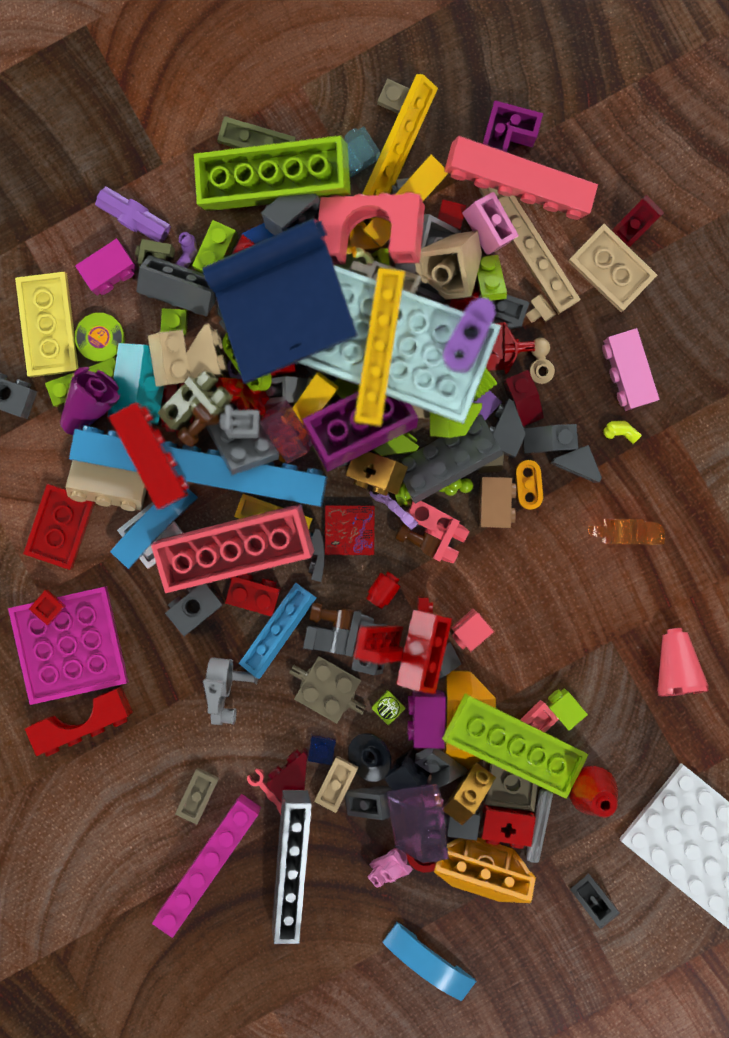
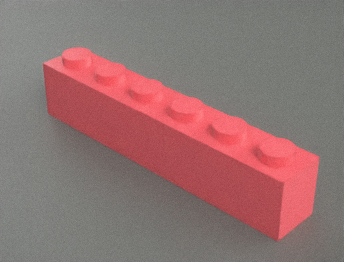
(520, 178)

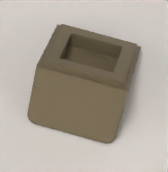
(494, 466)

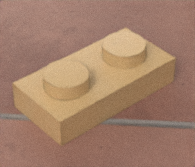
(336, 784)

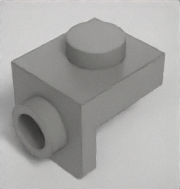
(240, 423)

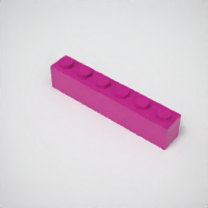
(206, 865)

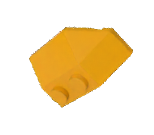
(456, 686)
(487, 871)

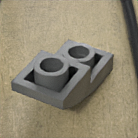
(317, 566)

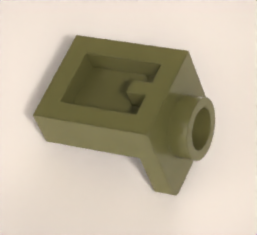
(155, 249)

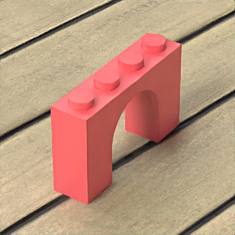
(402, 211)

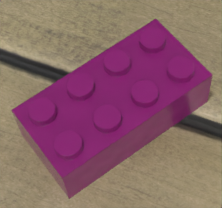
(341, 439)

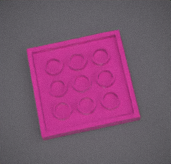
(72, 653)

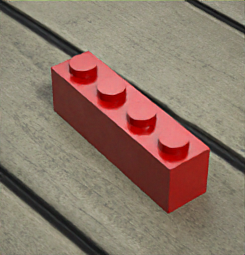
(149, 456)

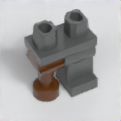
(343, 635)

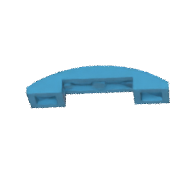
(148, 529)
(427, 963)

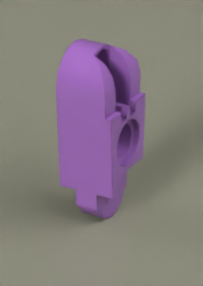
(478, 318)

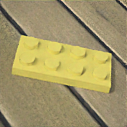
(47, 324)

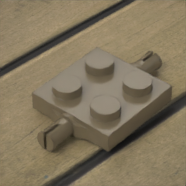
(327, 689)

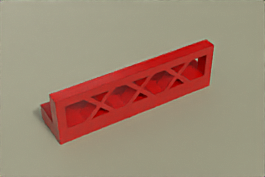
(379, 644)

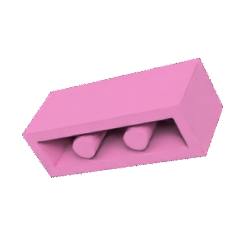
(630, 369)

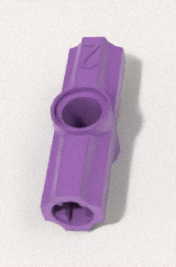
(132, 215)

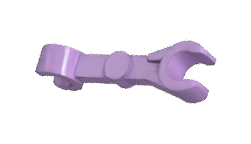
(395, 507)

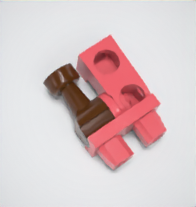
(438, 533)

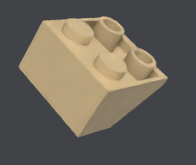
(206, 354)

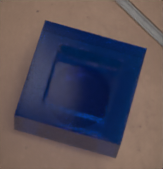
(321, 750)

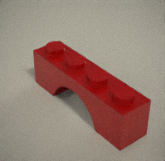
(51, 732)

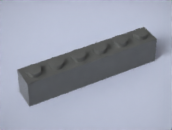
(291, 866)

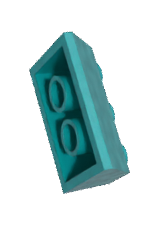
(136, 380)

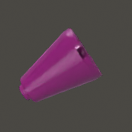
(87, 399)

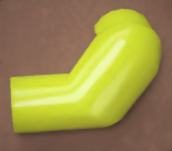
(621, 428)

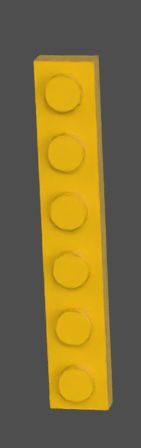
(401, 137)
(379, 347)

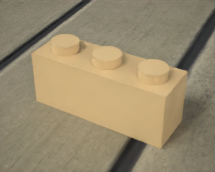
(105, 486)

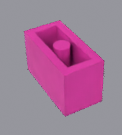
(107, 267)

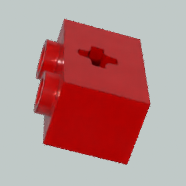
(518, 835)

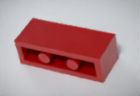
(424, 652)

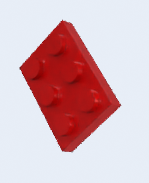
(58, 528)

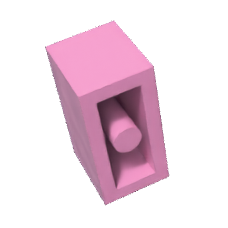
(491, 223)

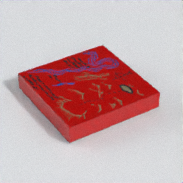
(349, 530)

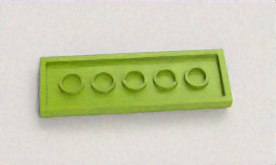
(515, 746)

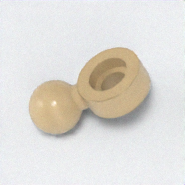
(542, 348)

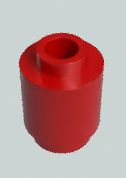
(383, 589)

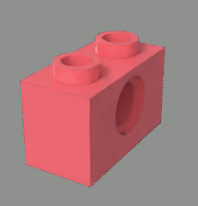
(471, 630)

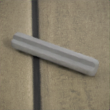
(541, 813)

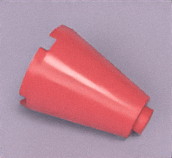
(679, 666)

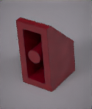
(524, 393)

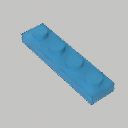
(277, 630)

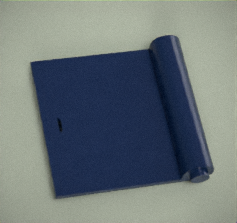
(281, 298)

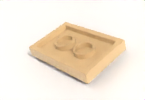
(612, 268)

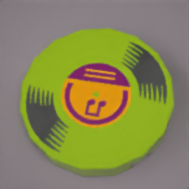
(99, 337)

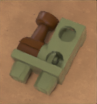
(196, 400)

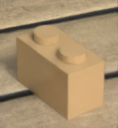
(169, 357)

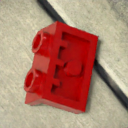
(252, 594)

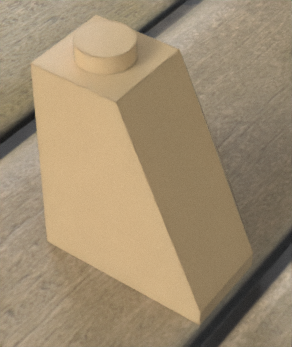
(451, 264)

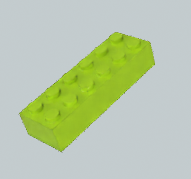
(270, 171)

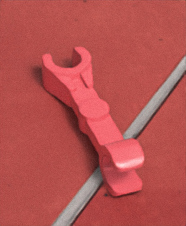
(262, 784)

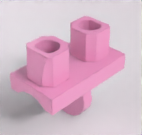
(389, 867)

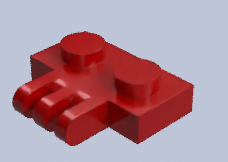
(242, 395)

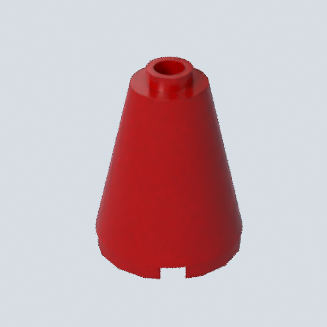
(595, 792)

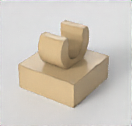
(542, 308)

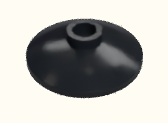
(371, 766)

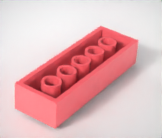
(233, 548)

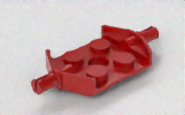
(506, 349)

